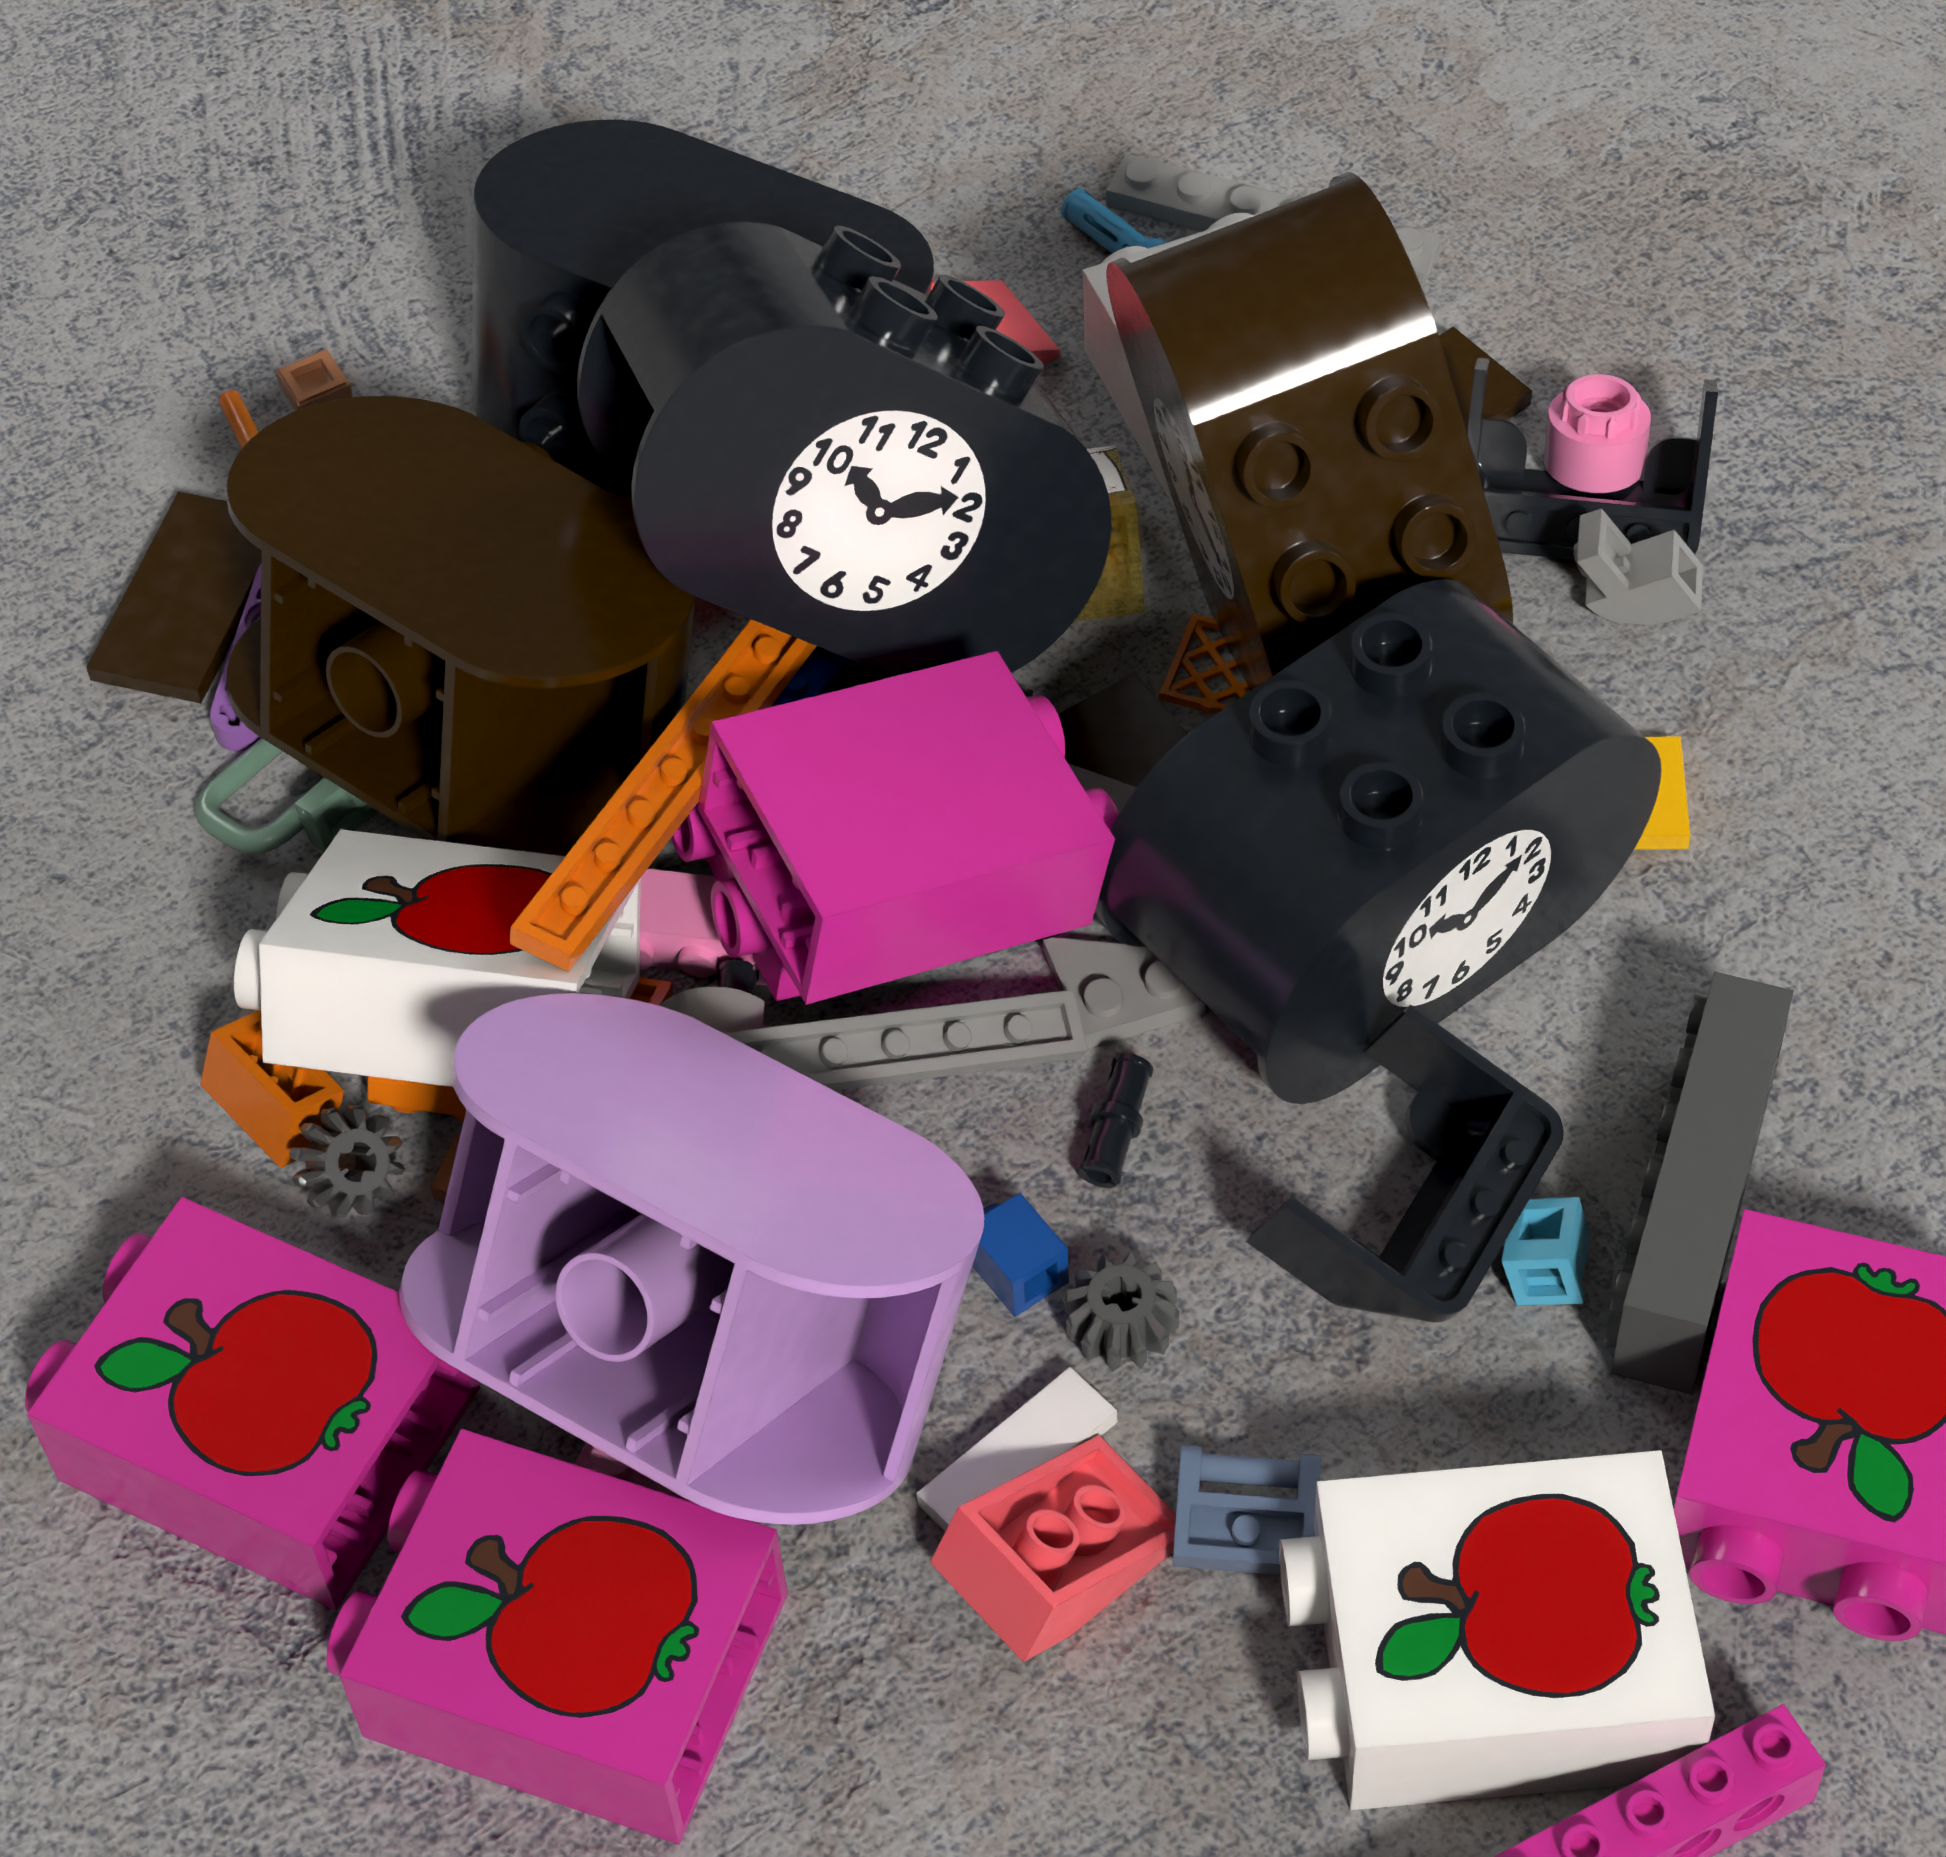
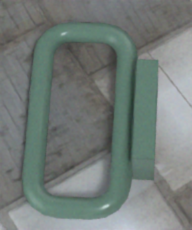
(319, 811)

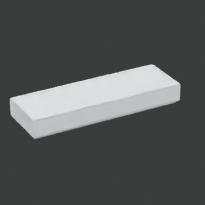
(1040, 1430)

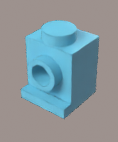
(1548, 1252)

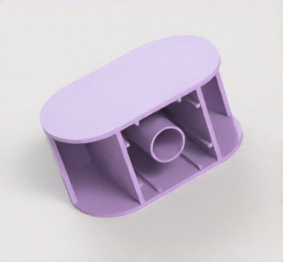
(693, 1257)

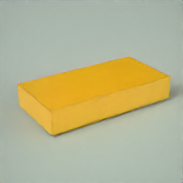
(1669, 820)

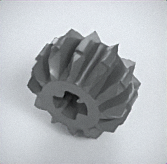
(343, 1186)
(1121, 1311)

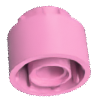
(1597, 435)

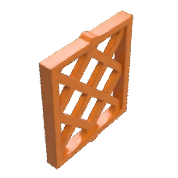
(1209, 702)

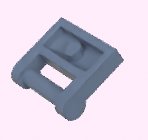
(1236, 1529)

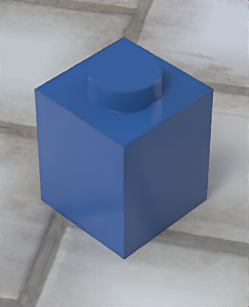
(1020, 1255)

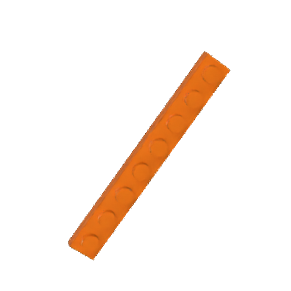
(652, 800)

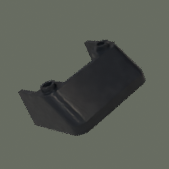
(1543, 516)
(1489, 1153)

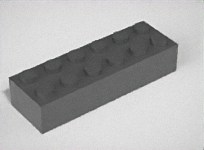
(1696, 1182)

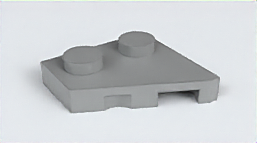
(1119, 988)

